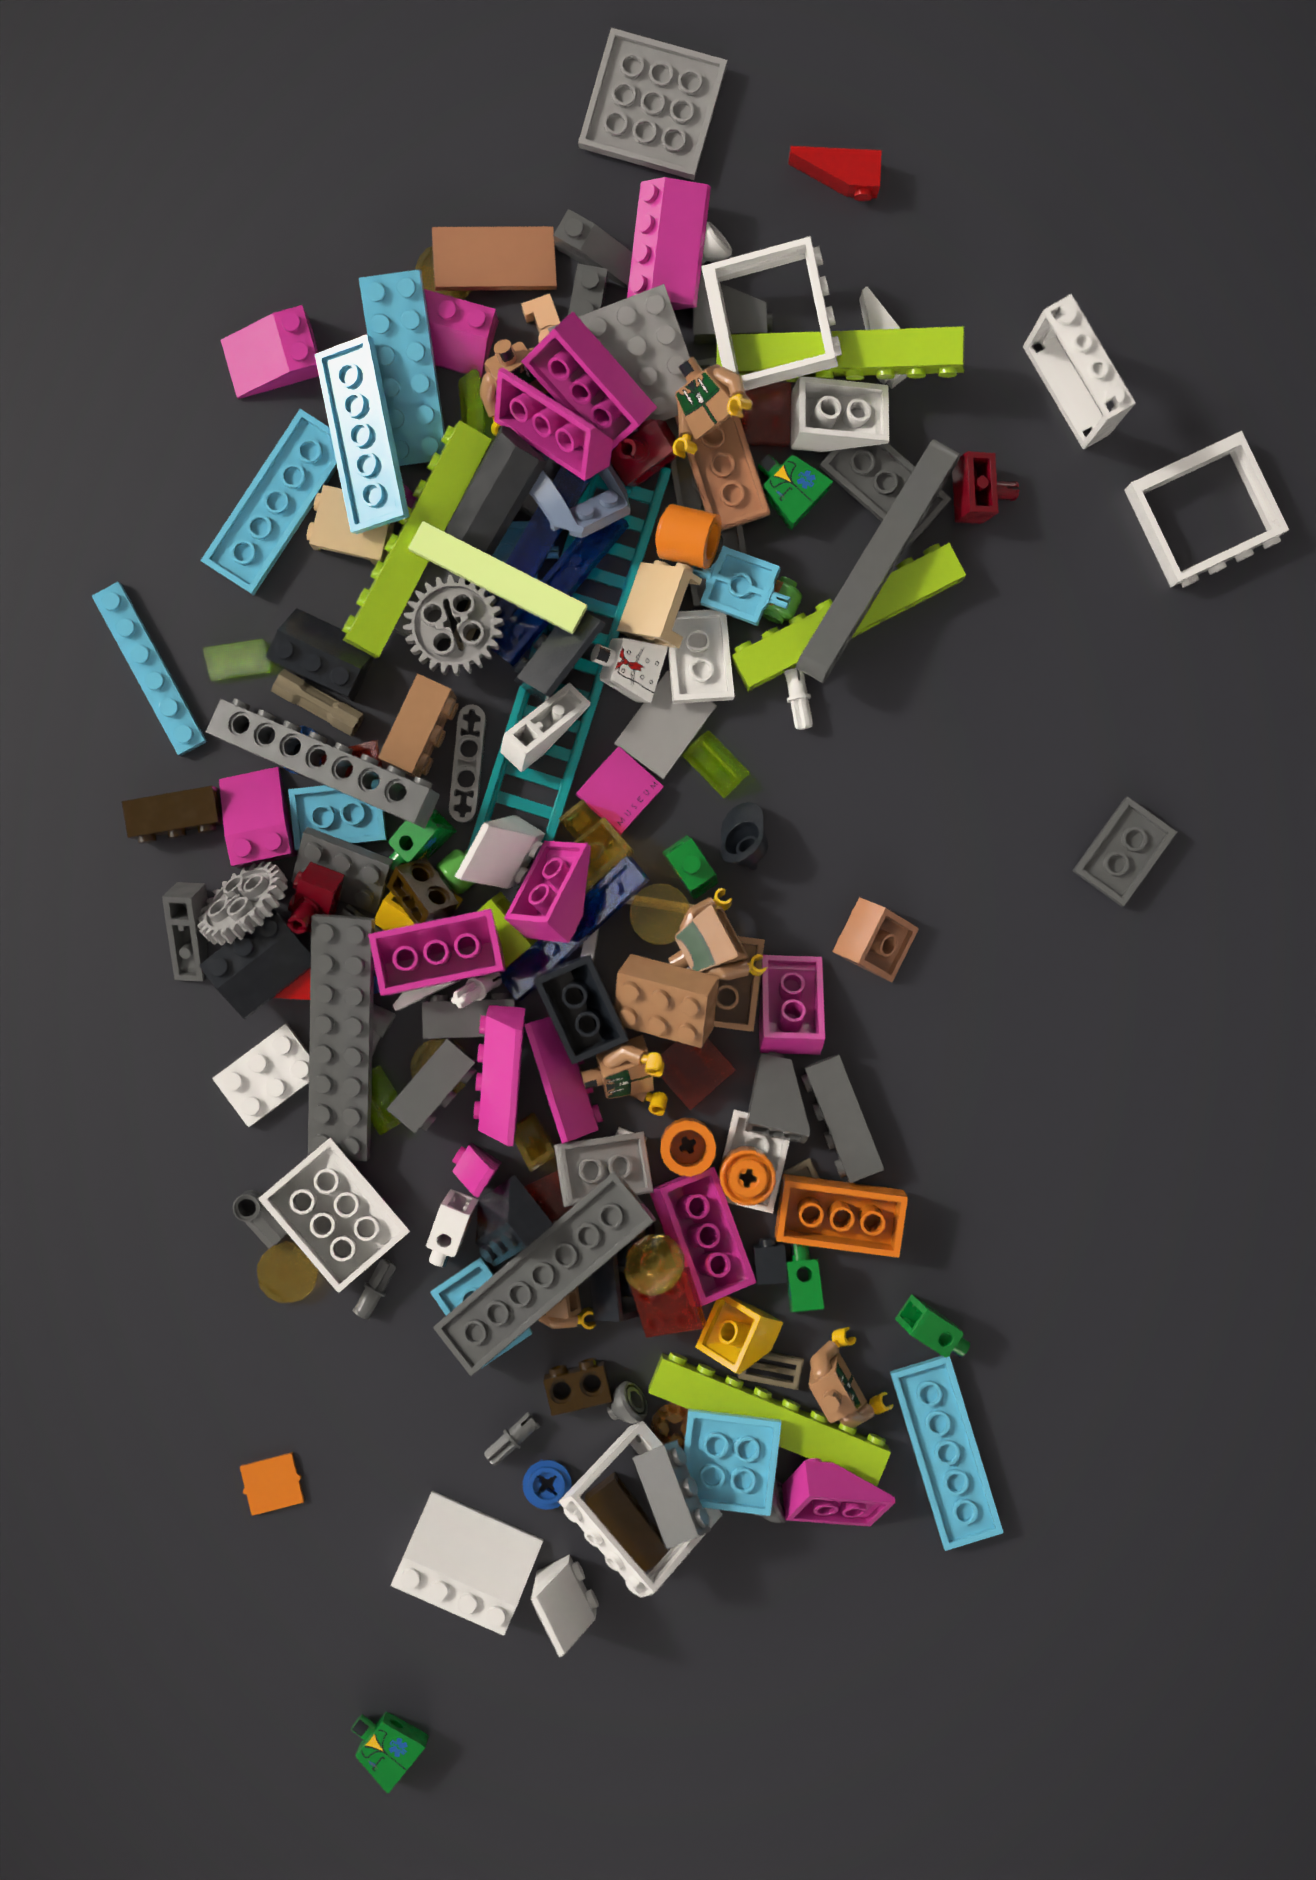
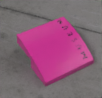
(619, 790)

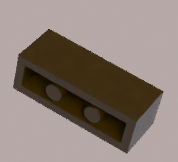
(173, 814)
(627, 1521)

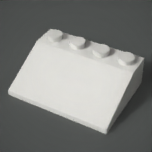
(334, 1215)
(467, 1563)

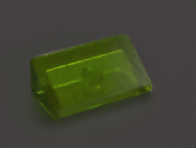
(470, 402)
(237, 659)
(716, 764)
(382, 1097)

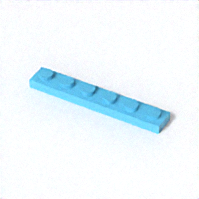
(149, 668)

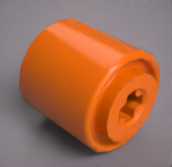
(688, 536)
(682, 1161)
(737, 1163)

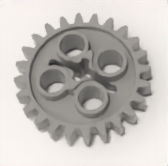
(427, 634)
(242, 903)

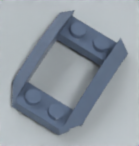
(588, 515)

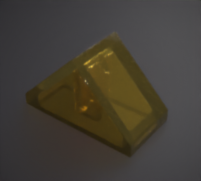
(578, 819)
(533, 1142)

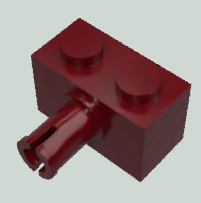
(644, 452)
(977, 488)
(316, 893)

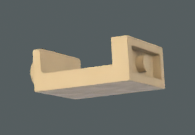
(333, 532)
(656, 602)

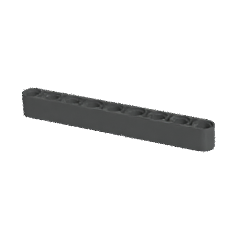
(878, 561)

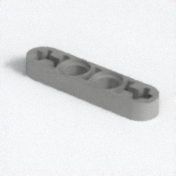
(464, 763)

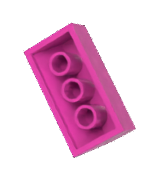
(670, 239)
(460, 332)
(588, 380)
(551, 427)
(437, 952)
(500, 1073)
(562, 1083)
(701, 1223)

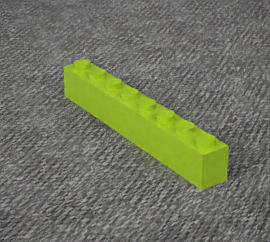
(863, 352)
(402, 568)
(904, 588)
(800, 1431)

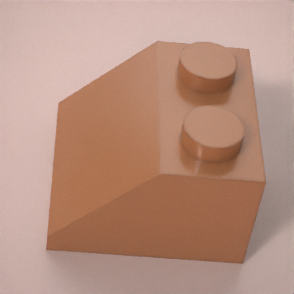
(875, 939)

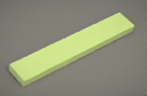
(498, 577)

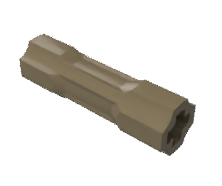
(315, 701)

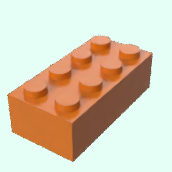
(841, 1215)

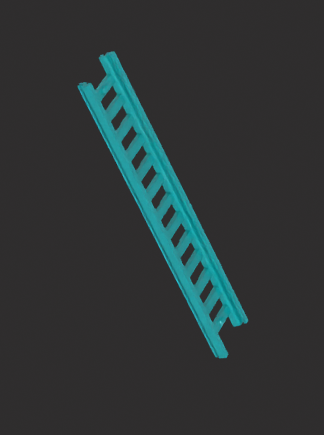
(522, 709)

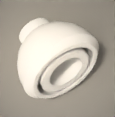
(715, 245)

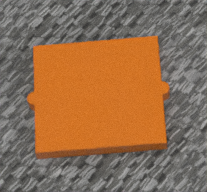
(272, 1483)

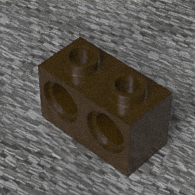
(422, 892)
(580, 1394)

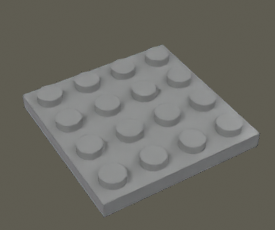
(652, 103)
(646, 343)

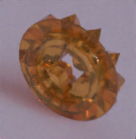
(660, 1427)

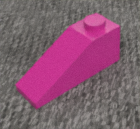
(475, 1168)

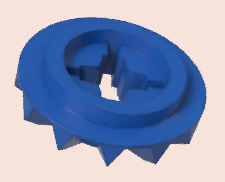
(546, 1498)

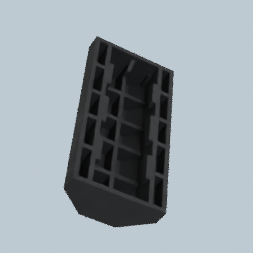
(496, 492)

